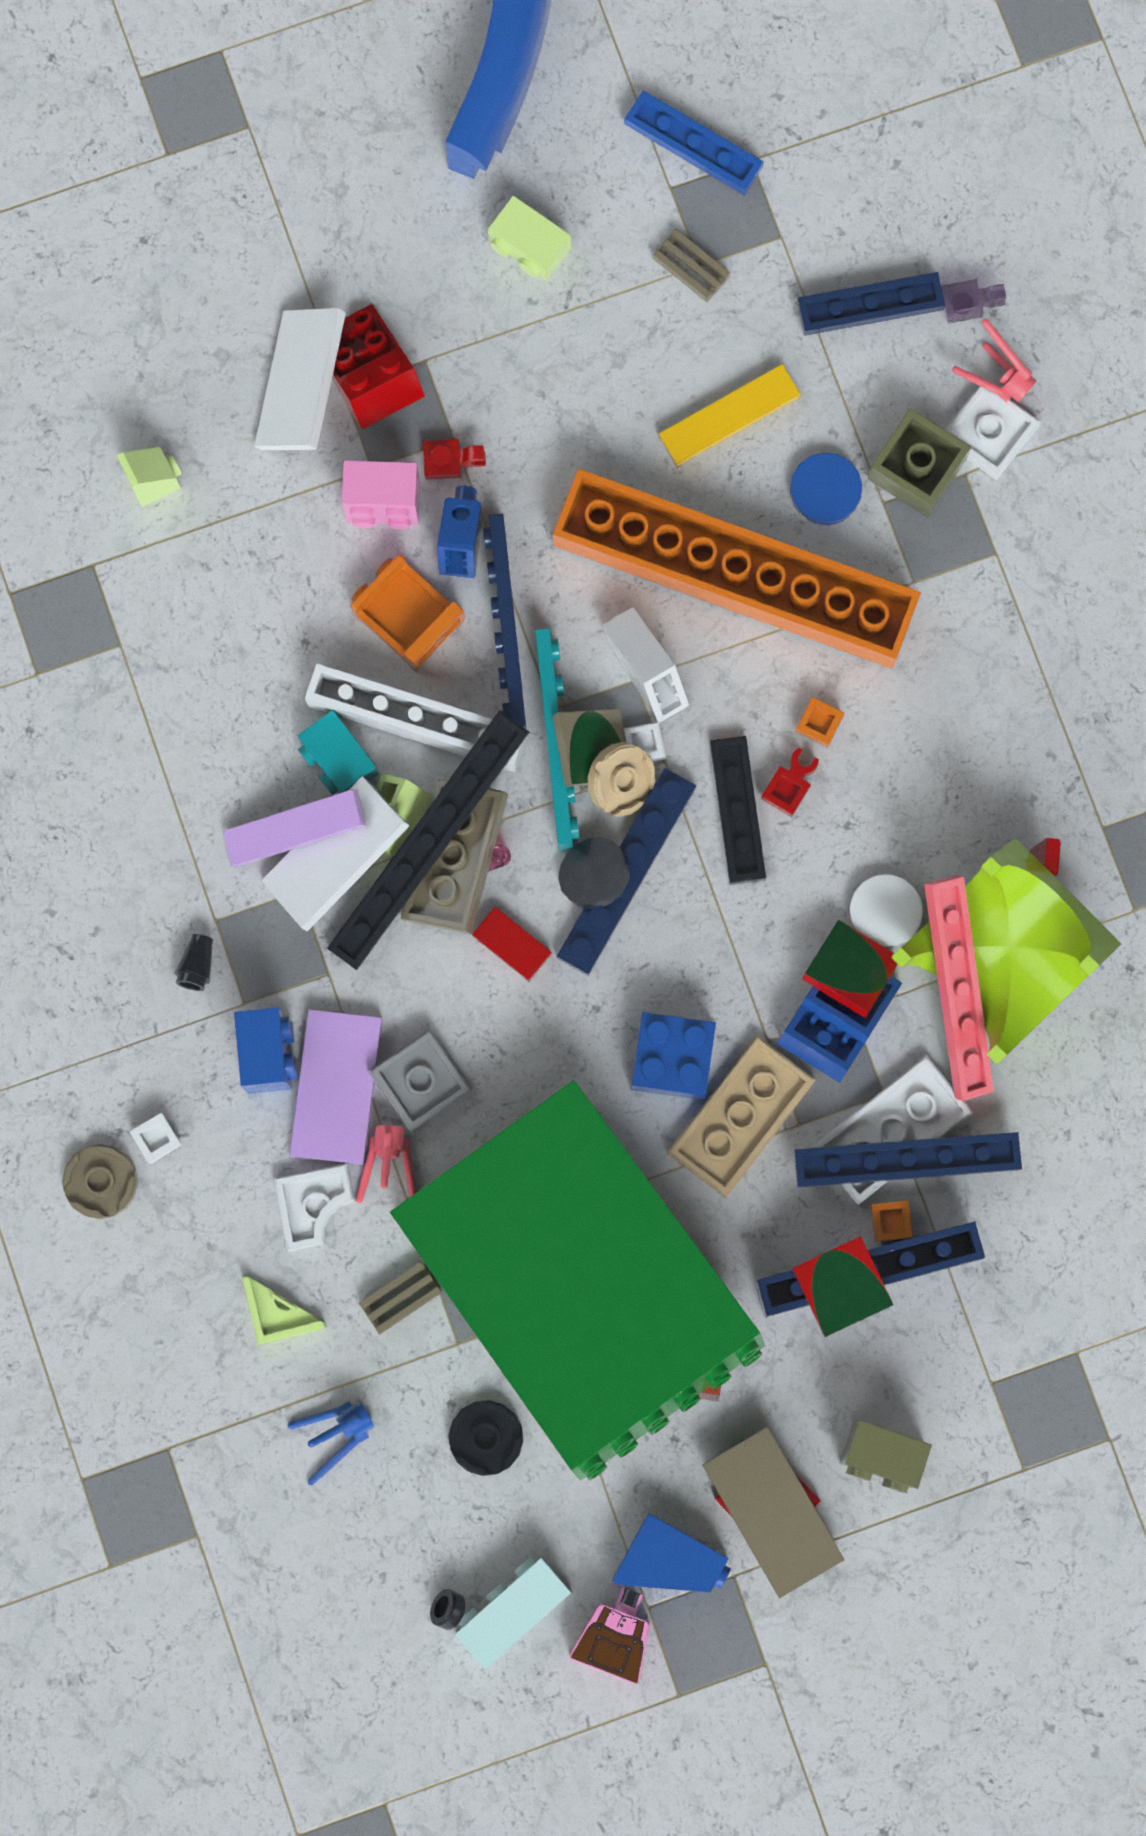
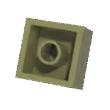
(919, 462)
(885, 1454)

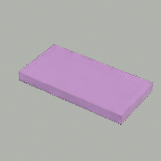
(335, 1087)

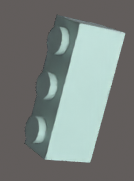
(511, 1611)

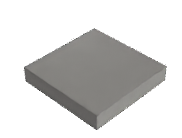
(419, 1081)

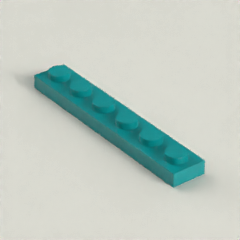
(552, 688)

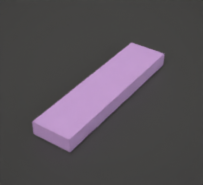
(294, 828)

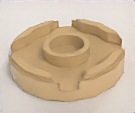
(621, 779)

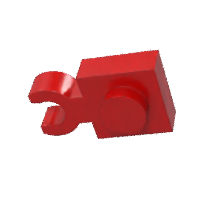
(788, 787)

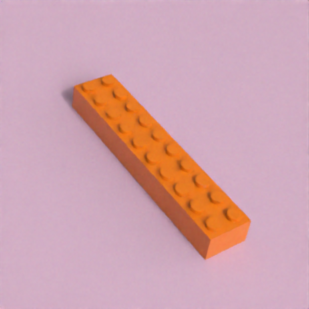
(735, 568)

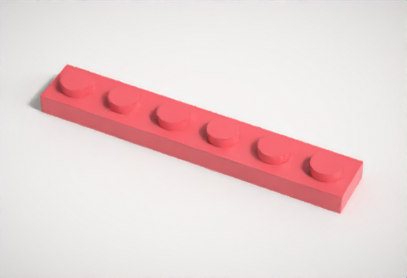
(959, 987)

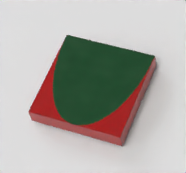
(851, 968)
(842, 1286)

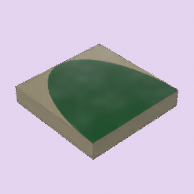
(581, 739)

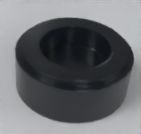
(447, 1609)

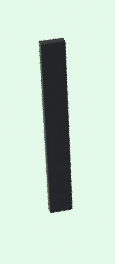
(428, 840)

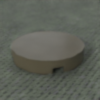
(100, 1181)

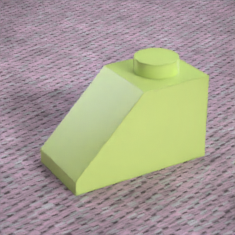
(150, 473)

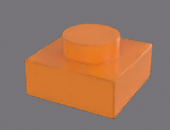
(820, 722)
(891, 1221)

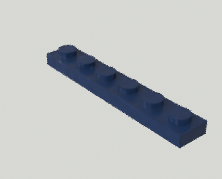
(503, 608)
(642, 847)
(907, 1160)

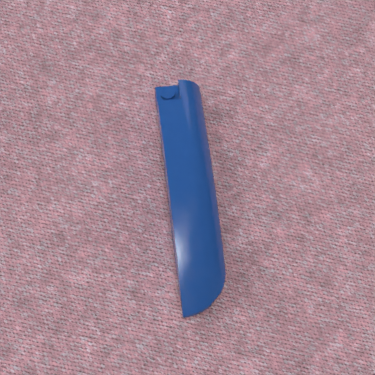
(498, 84)

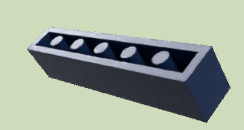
(893, 1262)

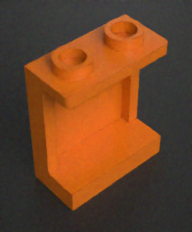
(406, 611)

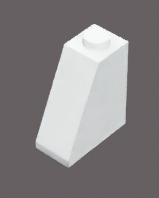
(646, 664)

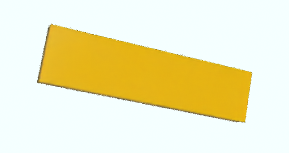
(729, 415)

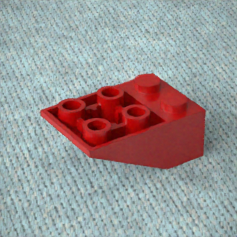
(373, 369)

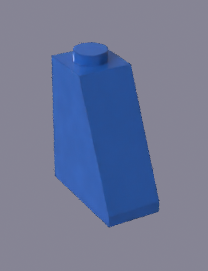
(670, 1560)

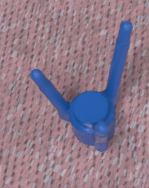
(353, 1422)

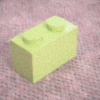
(529, 239)

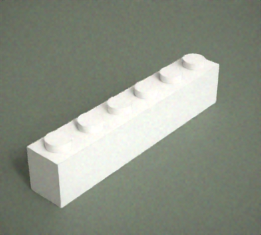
(398, 712)

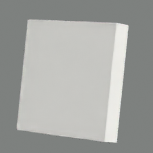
(993, 430)

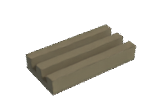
(669, 246)
(426, 1280)

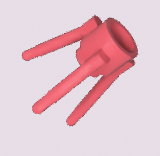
(1016, 379)
(387, 1144)

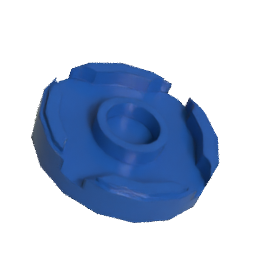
(826, 488)

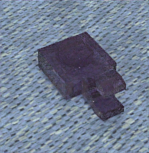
(966, 300)

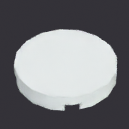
(886, 910)

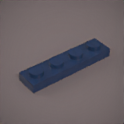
(870, 303)

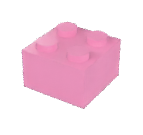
(381, 494)

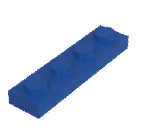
(693, 142)

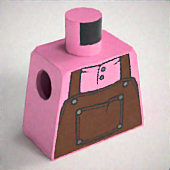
(615, 1638)

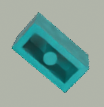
(335, 753)

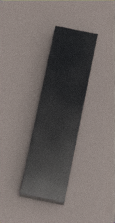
(737, 810)

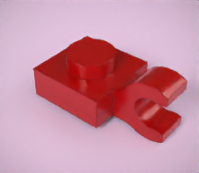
(445, 458)

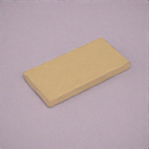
(741, 1116)

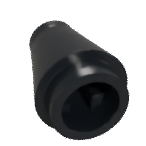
(195, 965)

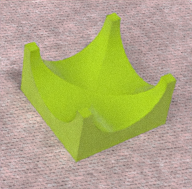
(1027, 941)

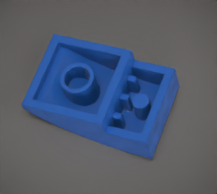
(831, 1033)

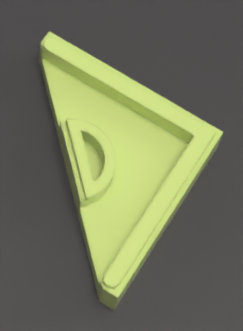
(275, 1316)

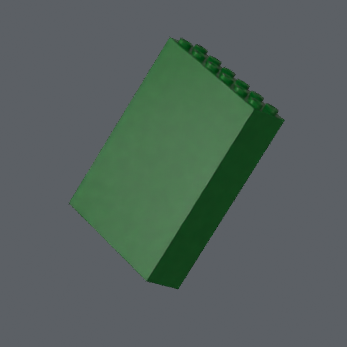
(579, 1281)

